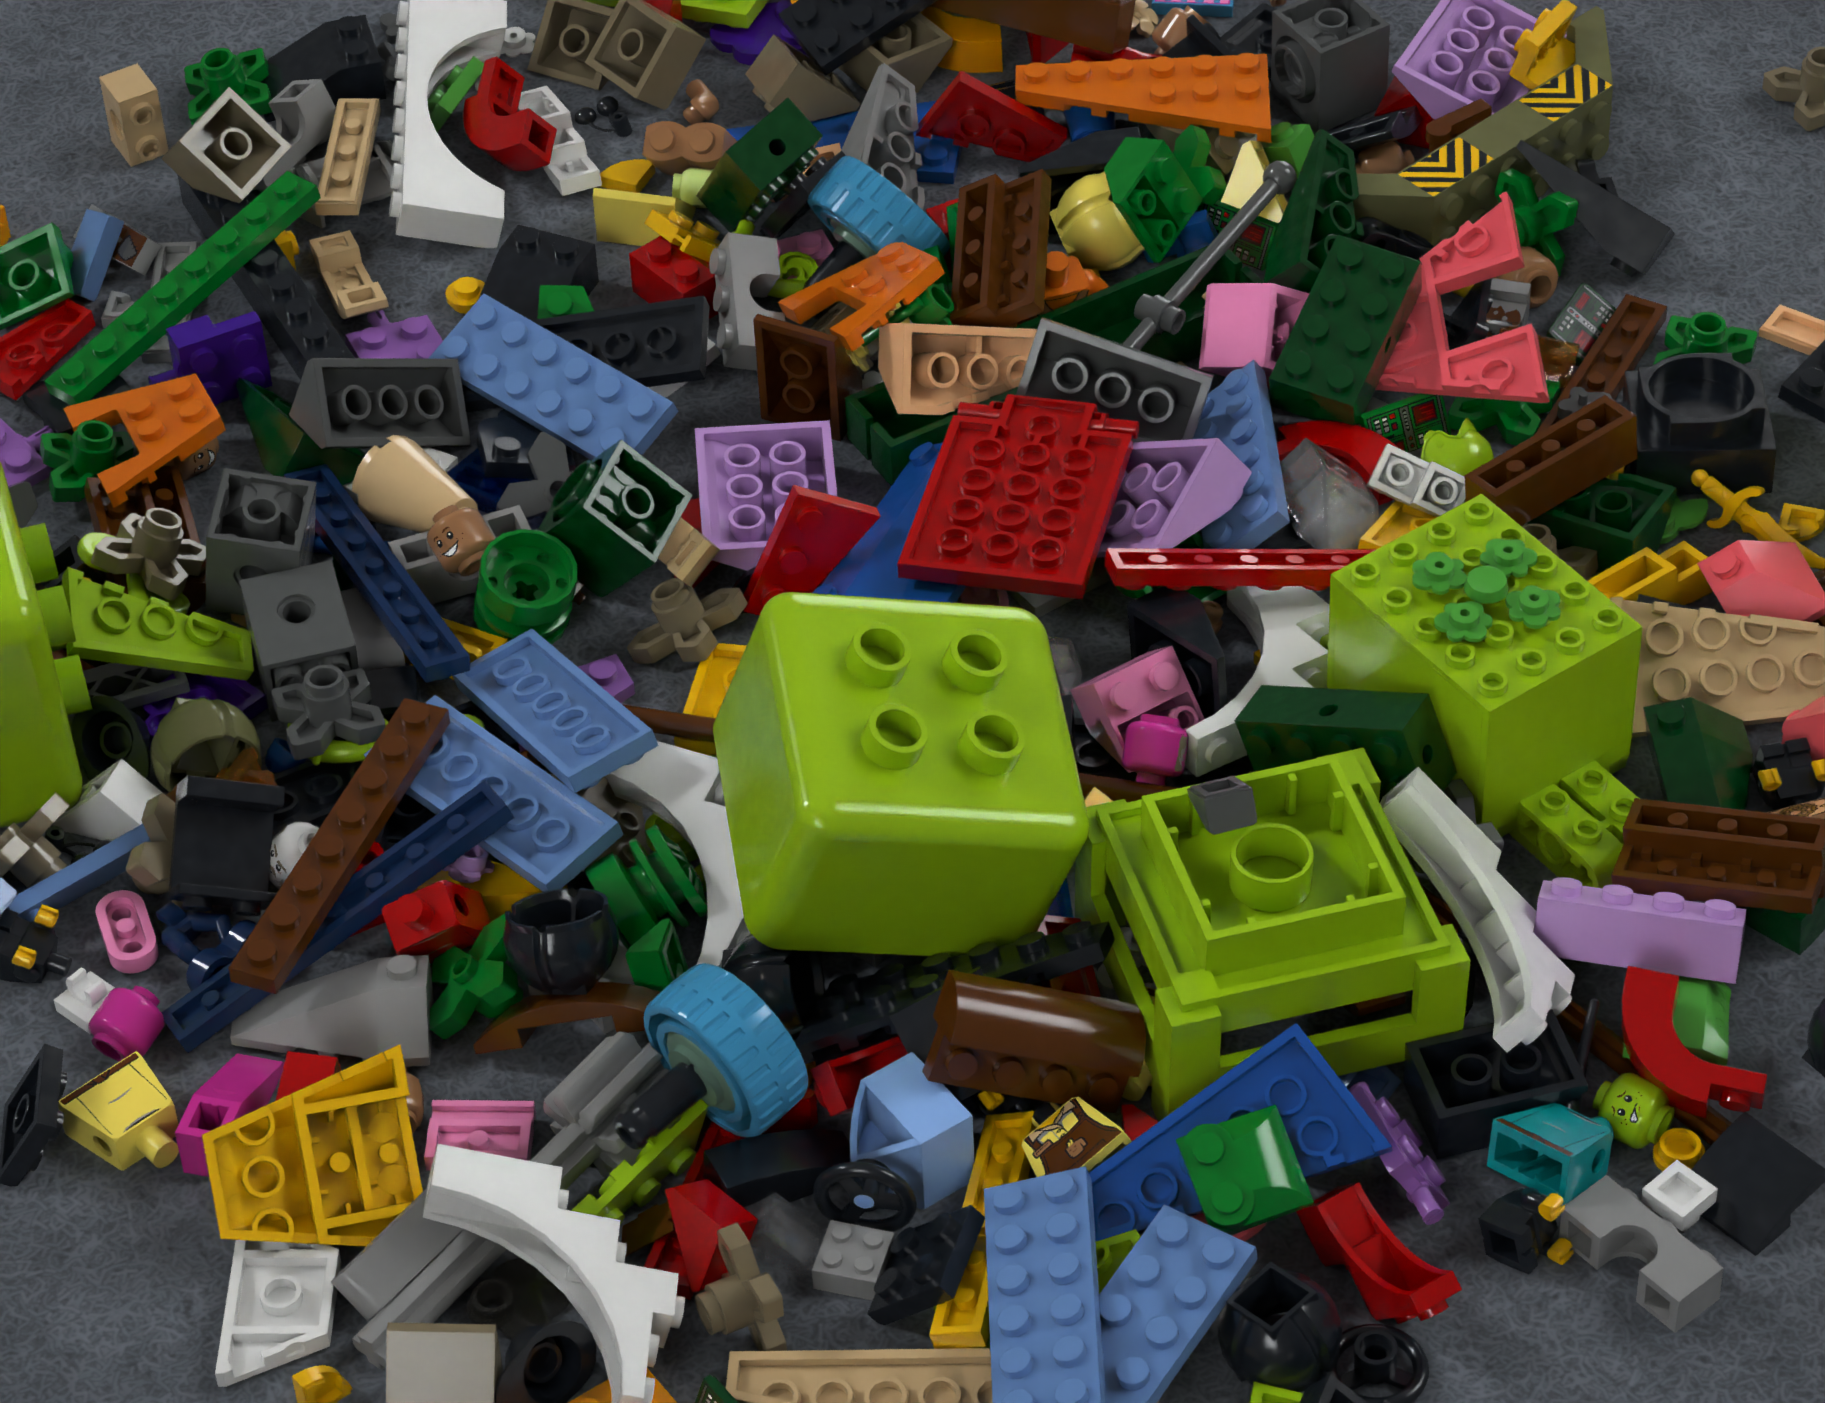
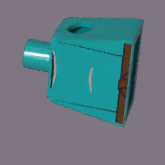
(1551, 1149)

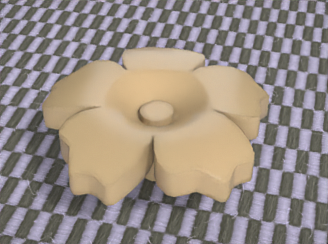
(1144, 19)

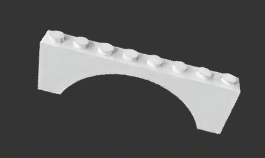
(435, 191)

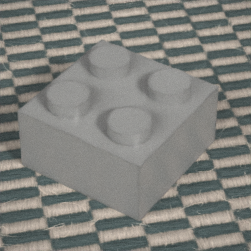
(851, 1259)

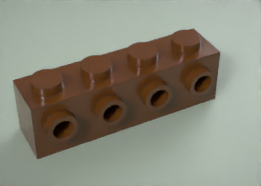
(1558, 461)

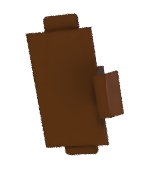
(647, 1228)

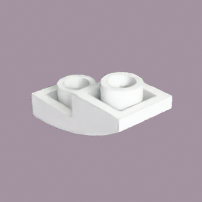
(1417, 482)

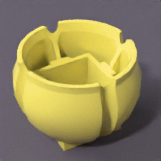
(1094, 226)

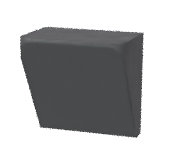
(1224, 804)

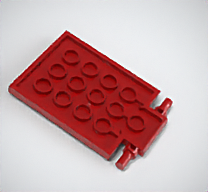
(1020, 497)

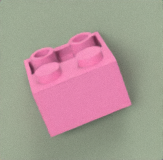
(1247, 325)
(1143, 685)

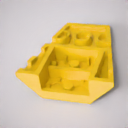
(320, 1161)

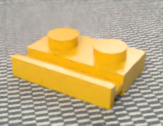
(679, 230)

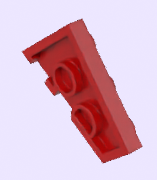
(986, 117)
(40, 344)
(807, 544)

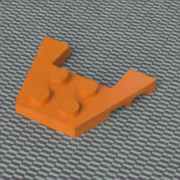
(870, 288)
(161, 420)

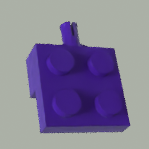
(218, 354)

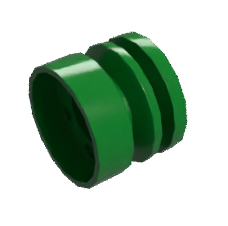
(525, 585)
(649, 887)

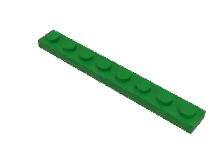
(182, 289)

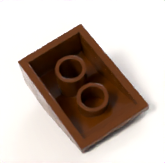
(803, 374)

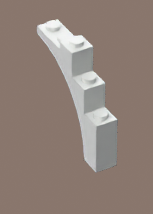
(1288, 633)
(689, 796)
(1496, 919)
(580, 1253)

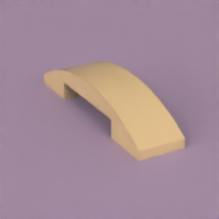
(345, 276)
(687, 552)

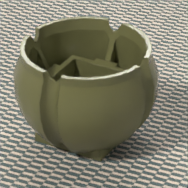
(181, 744)

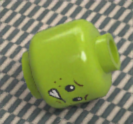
(1634, 1109)

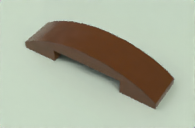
(518, 1022)

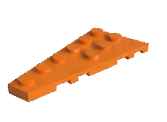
(1160, 91)

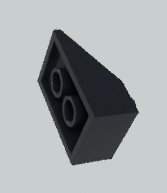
(336, 52)
(1077, 160)
(537, 259)
(1180, 621)
(1469, 1080)

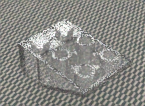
(1326, 498)

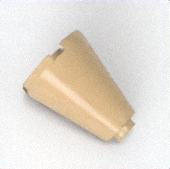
(405, 486)

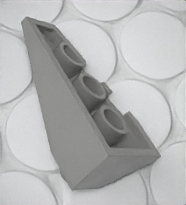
(885, 130)
(348, 1013)

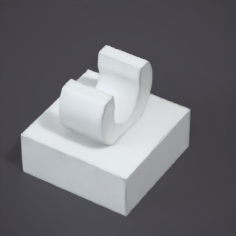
(82, 997)
(1679, 1195)

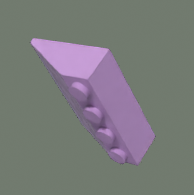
(1464, 56)
(748, 477)
(1173, 492)
(1640, 929)

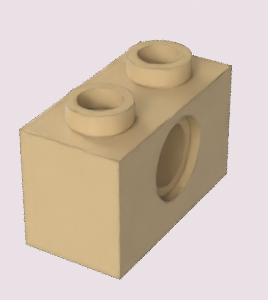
(134, 114)

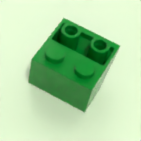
(1151, 192)

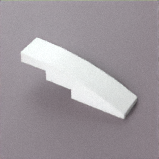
(569, 164)

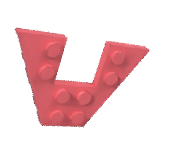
(1491, 368)

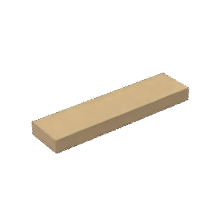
(348, 156)

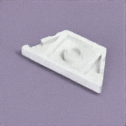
(276, 1306)

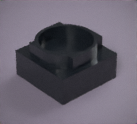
(1701, 416)

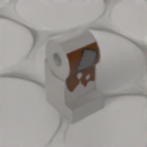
(133, 246)
(1509, 305)

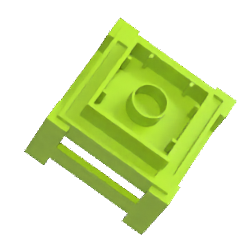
(1268, 922)

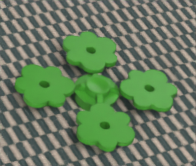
(1486, 585)

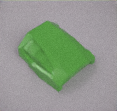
(1702, 1019)

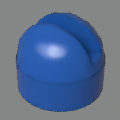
(280, 757)

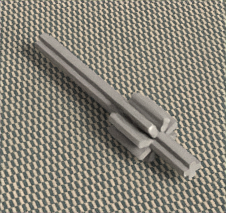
(584, 1135)

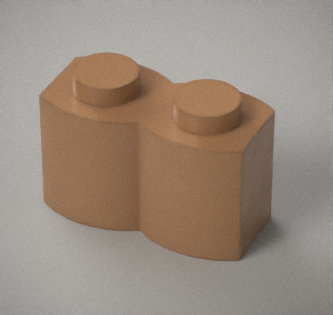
(677, 147)

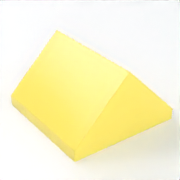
(1248, 177)
(623, 213)

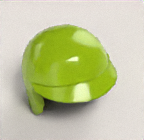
(1458, 452)

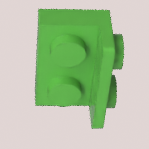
(452, 91)

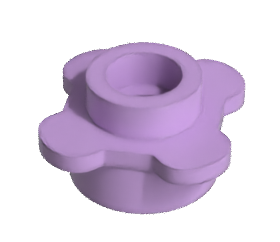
(470, 866)

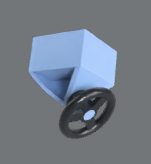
(905, 1148)

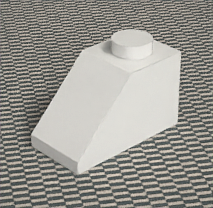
(109, 804)

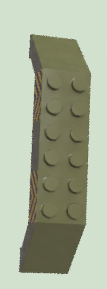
(1458, 180)

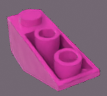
(230, 1093)

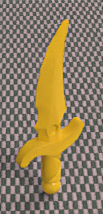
(1751, 520)

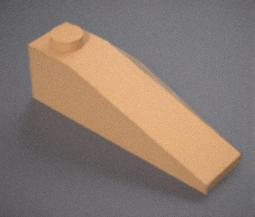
(941, 365)

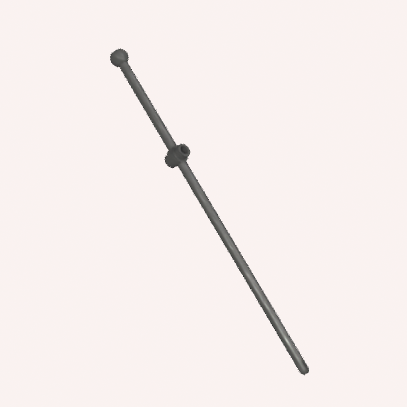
(1162, 312)

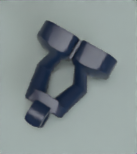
(184, 928)

